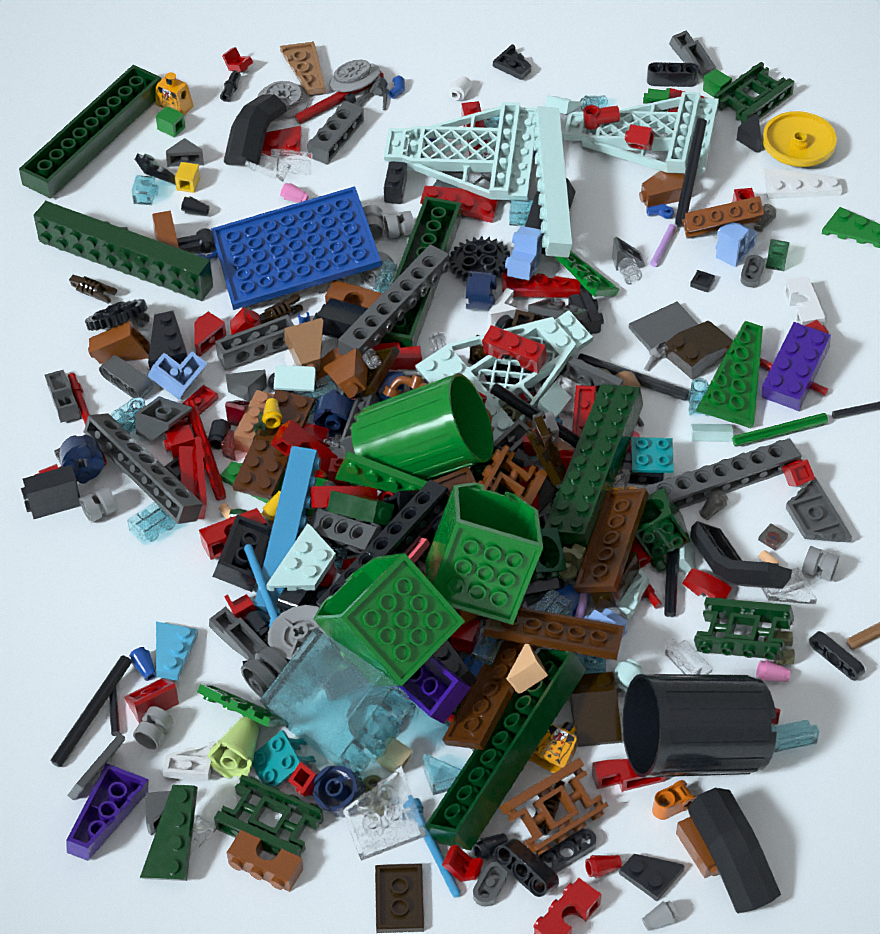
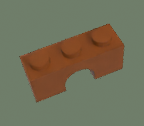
(352, 294)
(279, 872)

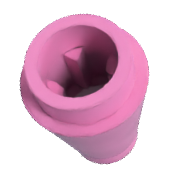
(293, 193)
(771, 671)

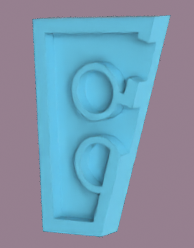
(173, 649)

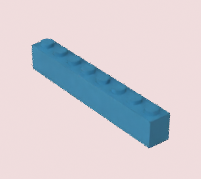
(290, 514)

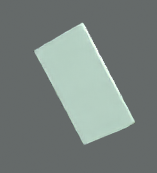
(565, 105)
(294, 378)
(554, 400)
(711, 432)
(686, 556)

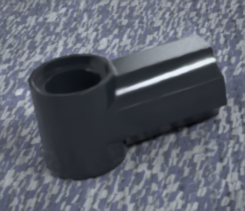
(201, 241)

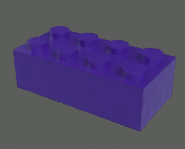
(796, 366)
(436, 689)

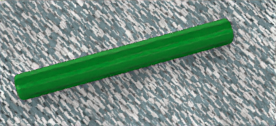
(780, 429)

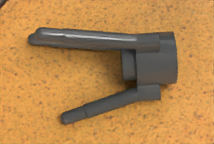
(378, 88)

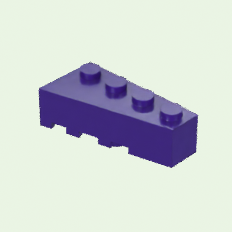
(106, 808)

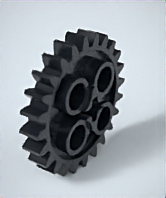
(479, 256)
(116, 314)

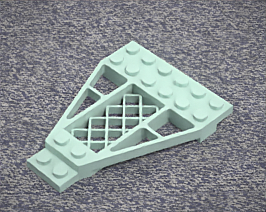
(675, 141)
(509, 163)
(561, 336)

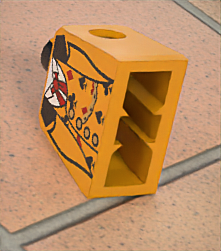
(174, 94)
(556, 748)

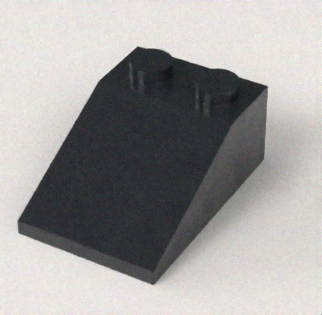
(233, 562)

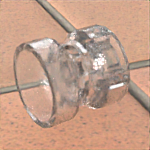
(630, 271)

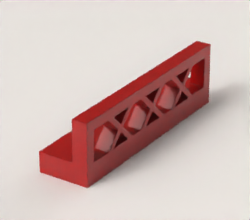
(192, 471)

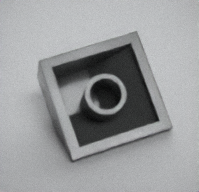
(159, 417)

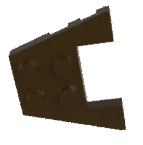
(545, 450)

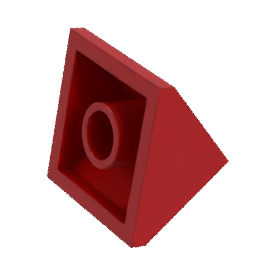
(157, 694)

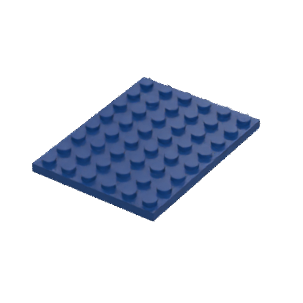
(295, 247)

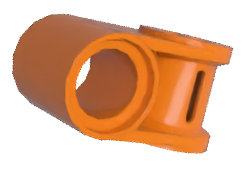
(676, 797)

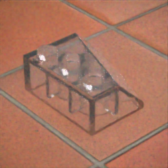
(384, 817)

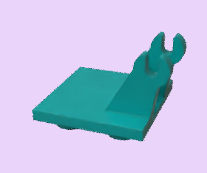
(652, 455)
(278, 760)

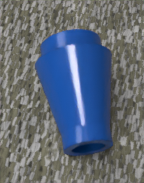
(143, 663)

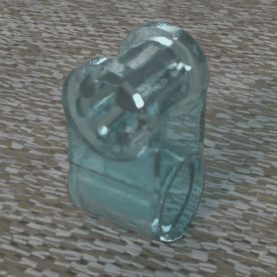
(697, 390)
(126, 414)

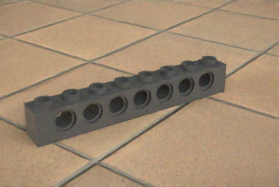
(395, 301)
(143, 468)
(729, 473)

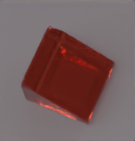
(228, 446)

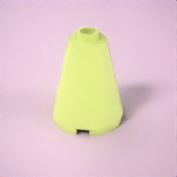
(235, 749)

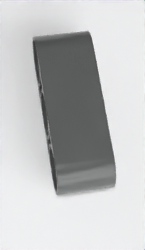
(126, 377)

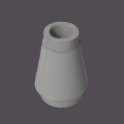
(660, 916)

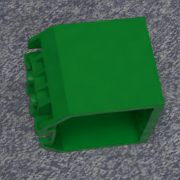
(485, 551)
(389, 616)

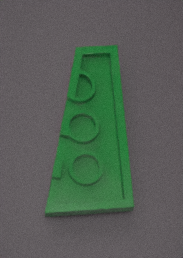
(853, 226)
(588, 276)
(376, 475)
(238, 704)

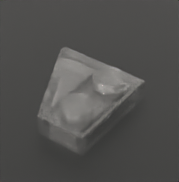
(795, 591)

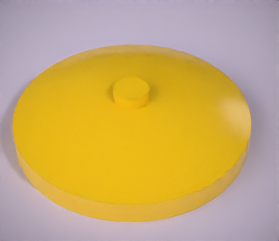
(799, 138)

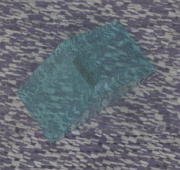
(439, 774)

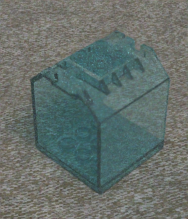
(337, 703)

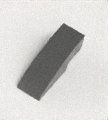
(691, 52)
(62, 396)
(236, 633)

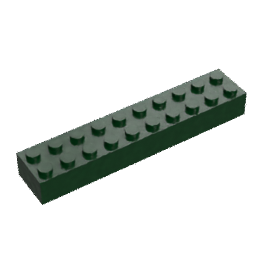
(90, 132)
(437, 227)
(124, 250)
(595, 463)
(493, 771)

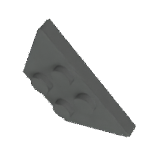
(816, 515)

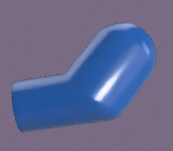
(399, 83)
(661, 210)

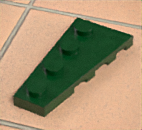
(172, 841)

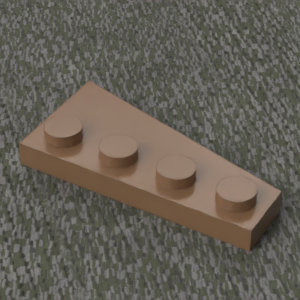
(305, 65)

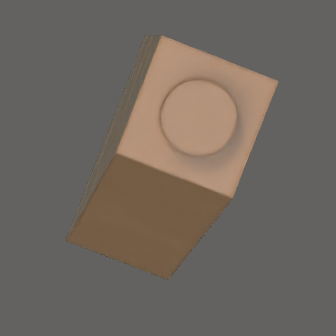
(305, 343)

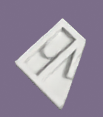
(189, 764)

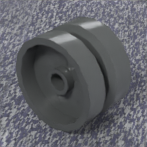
(264, 670)

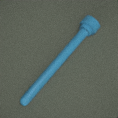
(261, 583)
(437, 855)

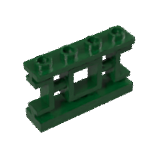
(764, 102)
(749, 614)
(272, 798)

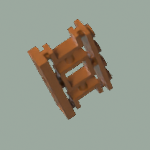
(712, 218)
(515, 471)
(545, 791)

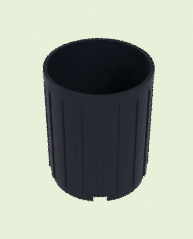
(697, 725)

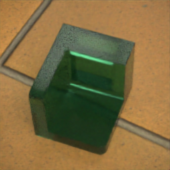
(777, 255)

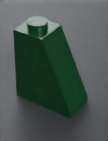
(360, 507)

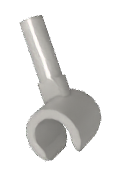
(654, 355)

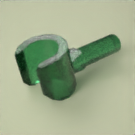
(260, 425)

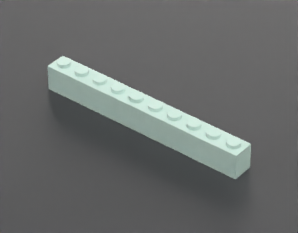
(552, 182)

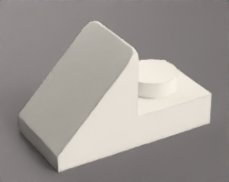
(502, 306)

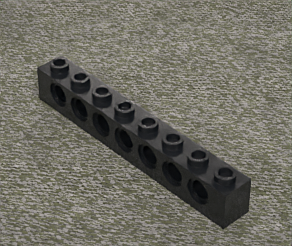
(402, 531)

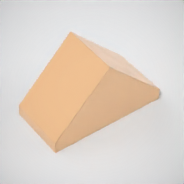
(526, 670)

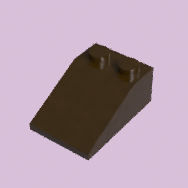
(697, 348)
(596, 710)

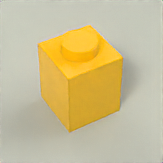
(187, 177)

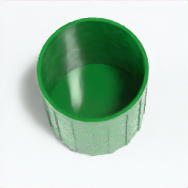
(427, 429)

